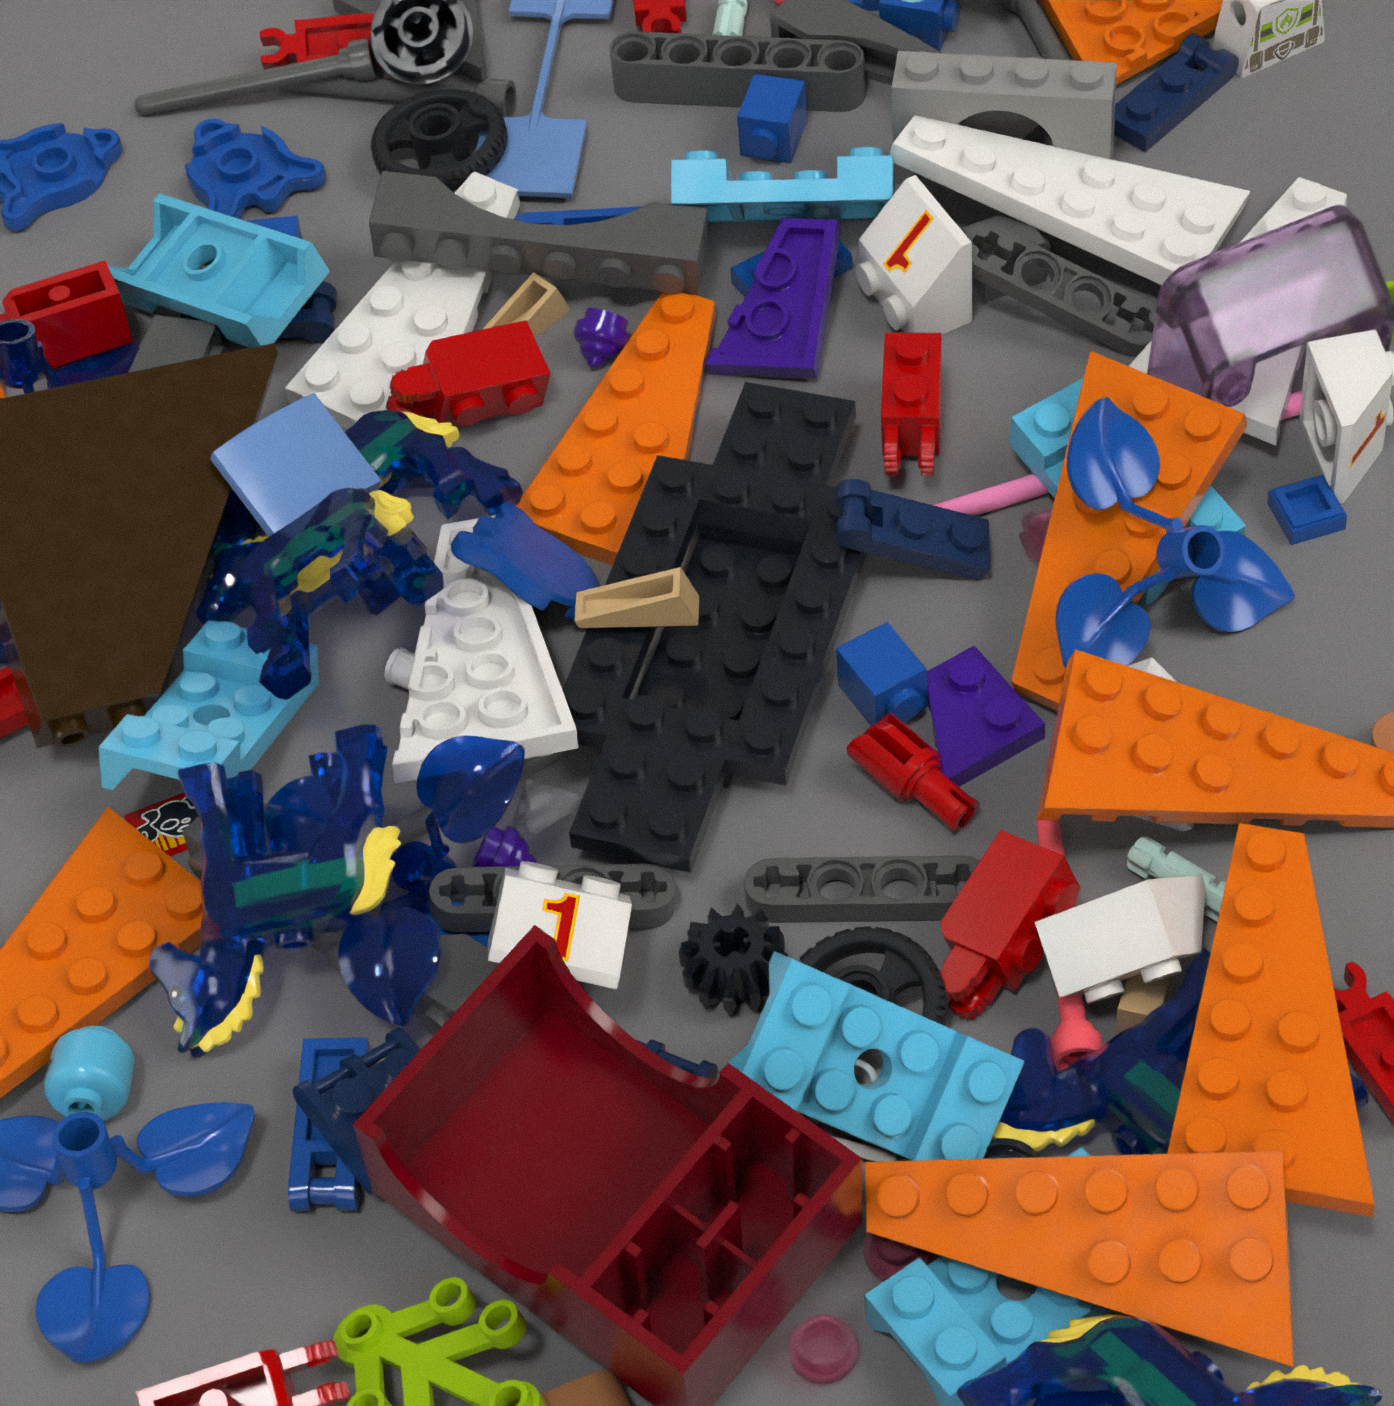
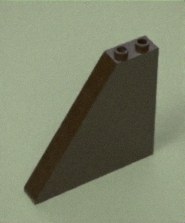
(112, 531)

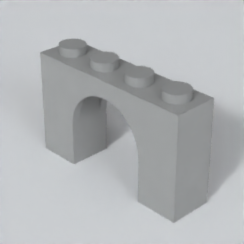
(1063, 96)

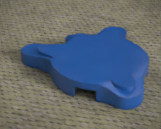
(246, 169)
(52, 170)
(525, 559)

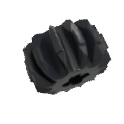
(730, 958)

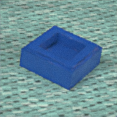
(1307, 509)

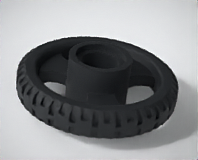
(437, 131)
(904, 966)

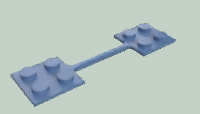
(541, 150)

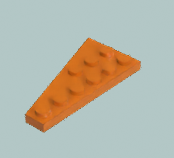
(633, 415)
(1192, 445)
(1194, 757)
(90, 942)
(1269, 1036)

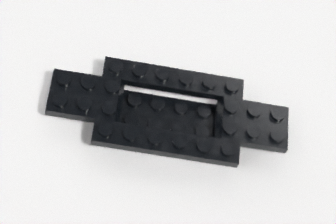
(769, 617)

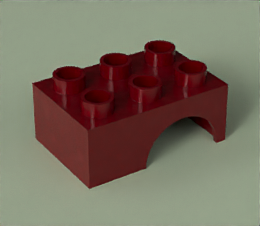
(606, 1187)

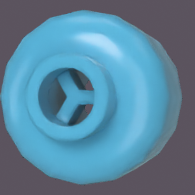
(90, 1071)

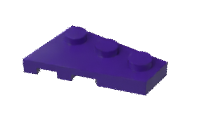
(786, 308)

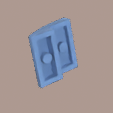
(292, 463)

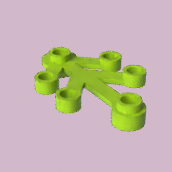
(376, 1338)

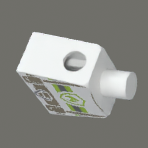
(1267, 31)

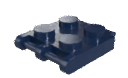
(352, 1094)

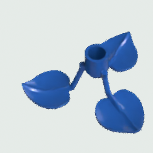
(1235, 580)
(192, 1152)

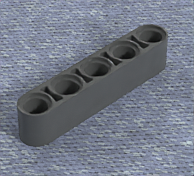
(721, 67)

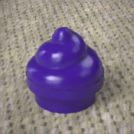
(600, 335)
(502, 849)

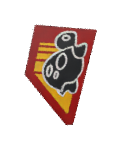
(165, 822)

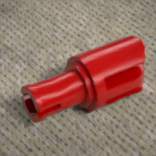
(911, 770)

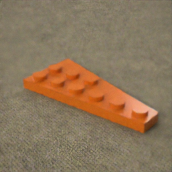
(1129, 30)
(1147, 1234)

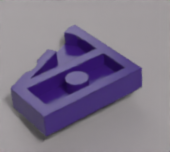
(977, 716)

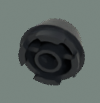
(421, 38)

